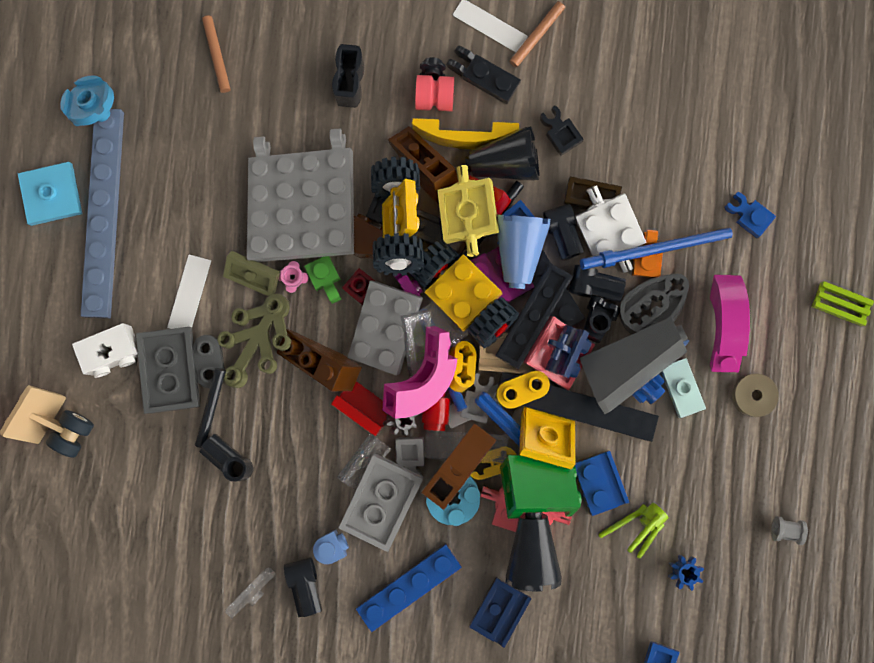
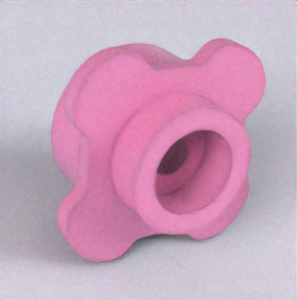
(292, 269)

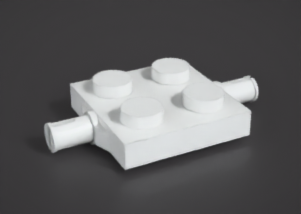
(610, 225)

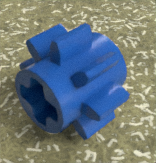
(650, 391)
(694, 576)

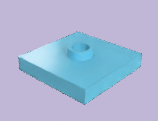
(49, 193)

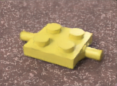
(468, 211)

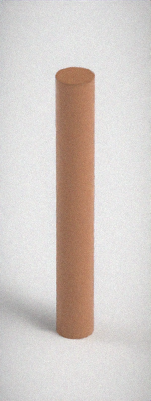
(537, 34)
(216, 54)

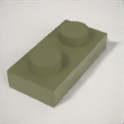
(251, 274)

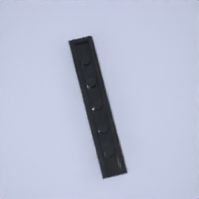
(587, 411)

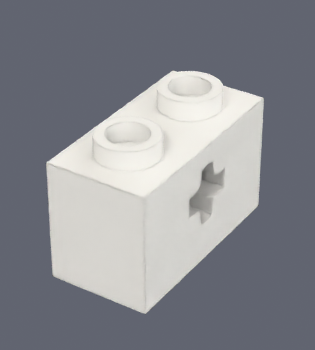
(92, 350)

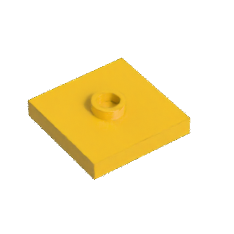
(547, 438)

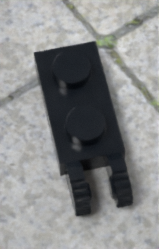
(485, 75)

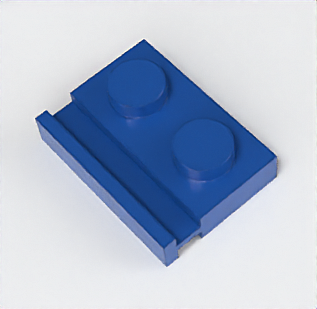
(600, 483)

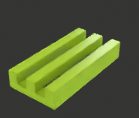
(864, 311)

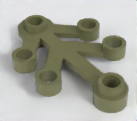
(258, 337)

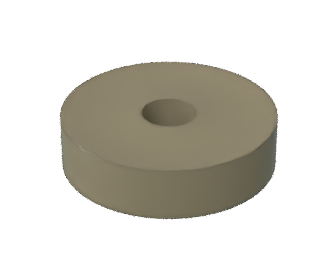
(767, 392)

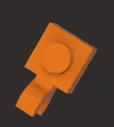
(650, 265)

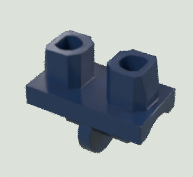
(567, 350)

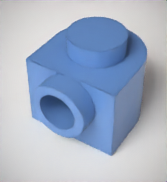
(330, 548)

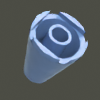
(520, 247)

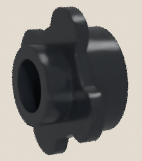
(432, 67)

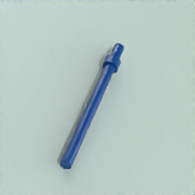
(610, 258)

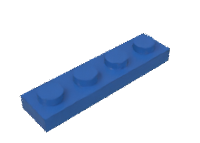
(408, 587)

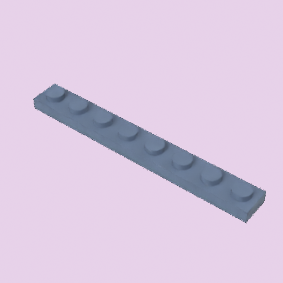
(102, 216)

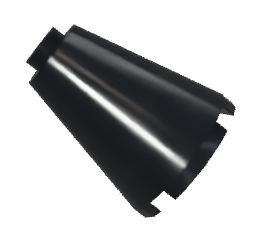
(506, 157)
(533, 555)

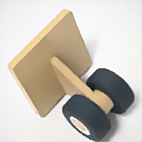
(36, 414)

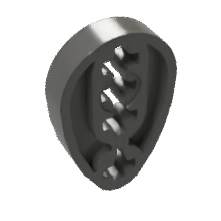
(656, 290)

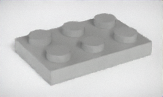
(379, 328)
(381, 502)

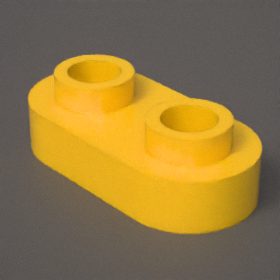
(523, 389)

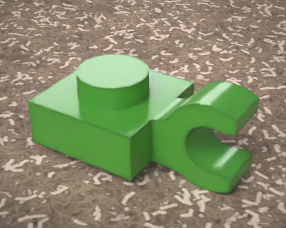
(324, 276)

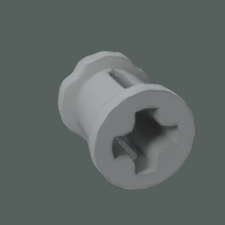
(789, 530)

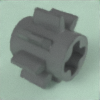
(407, 423)

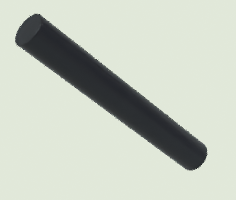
(210, 406)

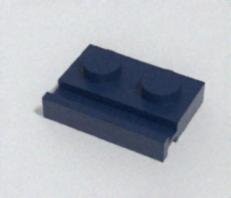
(500, 612)

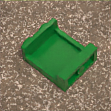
(538, 487)

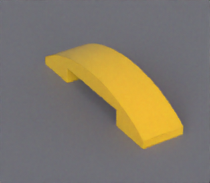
(430, 131)

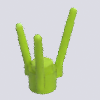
(652, 519)

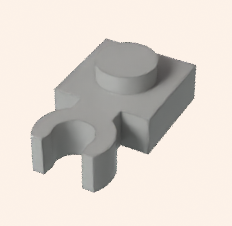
(473, 411)
(410, 453)

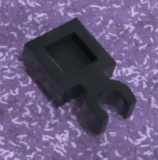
(563, 133)

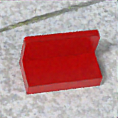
(362, 408)

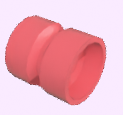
(434, 93)

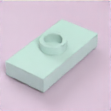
(683, 388)

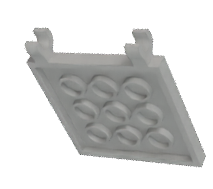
(300, 202)

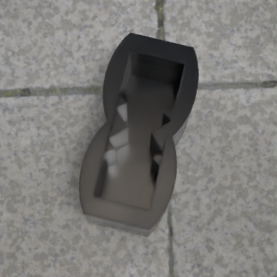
(348, 75)

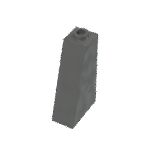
(632, 362)

